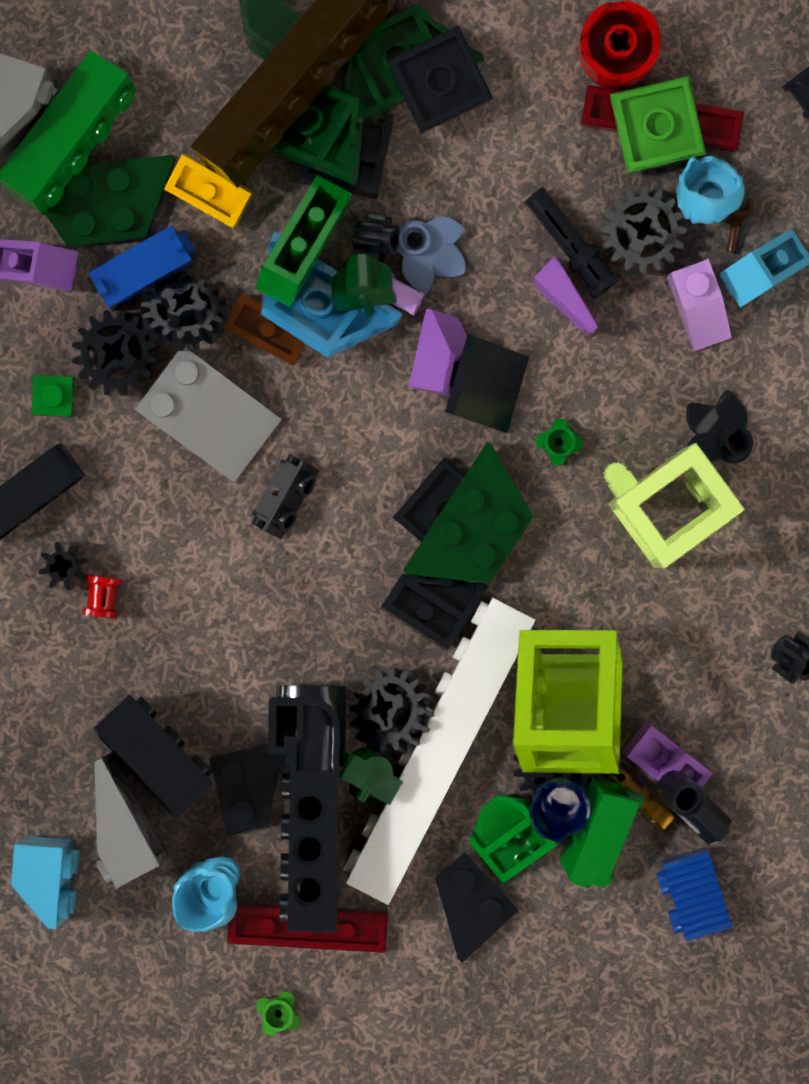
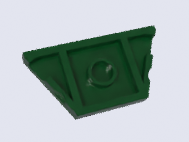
(367, 71)
(327, 135)
(111, 201)
(475, 525)

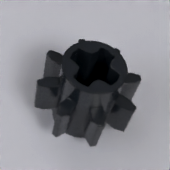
(376, 236)
(55, 559)
(792, 657)

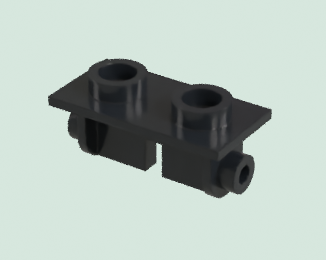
(278, 512)

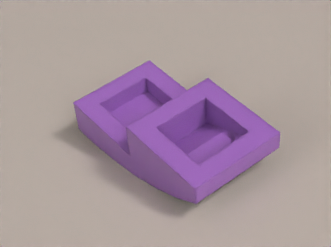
(660, 755)

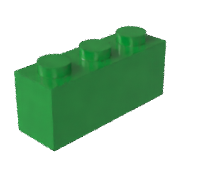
(303, 241)

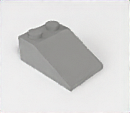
(24, 97)
(208, 414)
(124, 834)

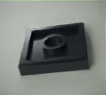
(439, 80)
(487, 384)
(429, 499)

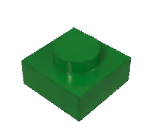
(53, 396)

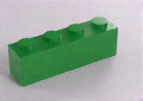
(67, 133)

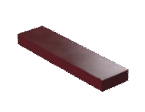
(718, 125)
(262, 927)

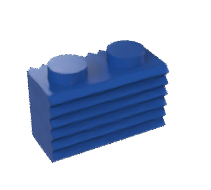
(694, 893)

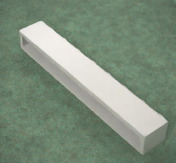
(435, 761)

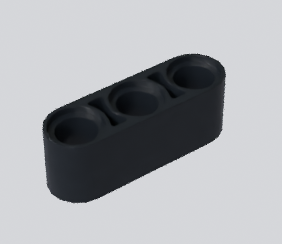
(37, 487)

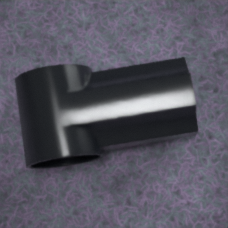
(693, 806)

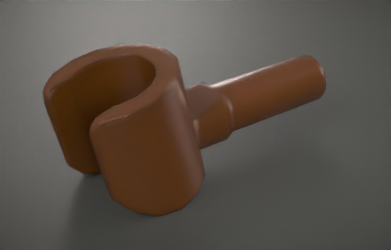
(736, 224)

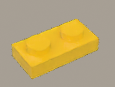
(208, 191)

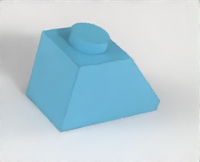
(765, 267)

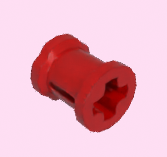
(101, 596)

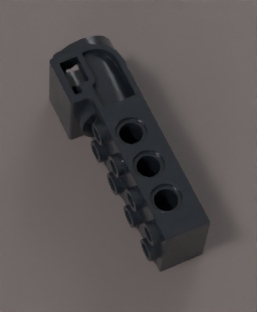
(314, 771)

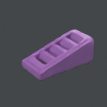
(561, 292)

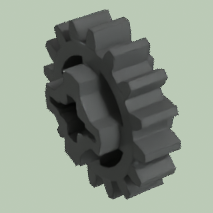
(625, 224)

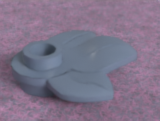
(435, 255)

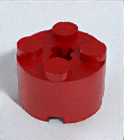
(612, 23)

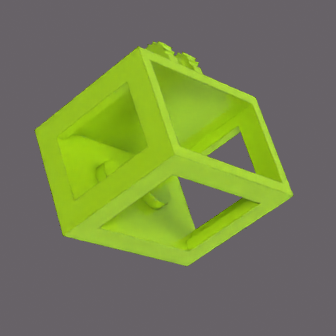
(568, 702)

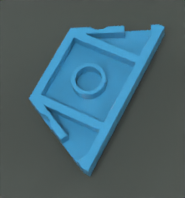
(315, 316)

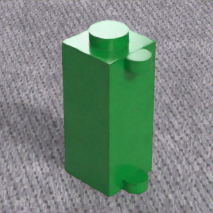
(594, 851)

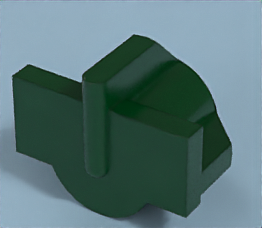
(362, 284)
(370, 775)

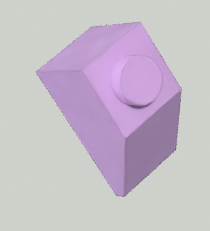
(700, 304)

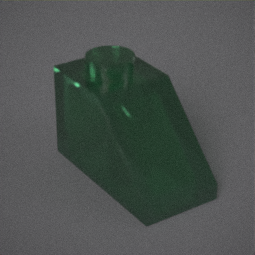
(266, 24)

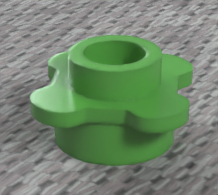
(272, 1023)

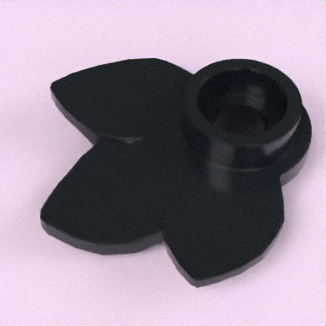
(719, 424)

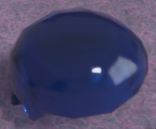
(559, 809)

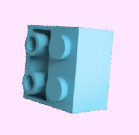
(43, 877)

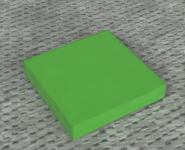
(657, 125)

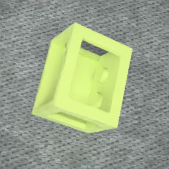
(703, 484)

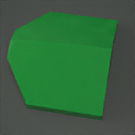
(506, 837)

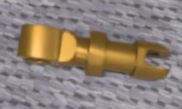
(654, 811)

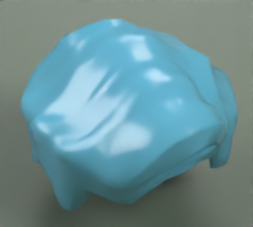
(709, 190)
(206, 894)

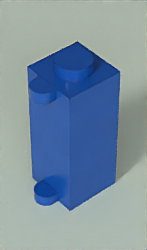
(143, 267)

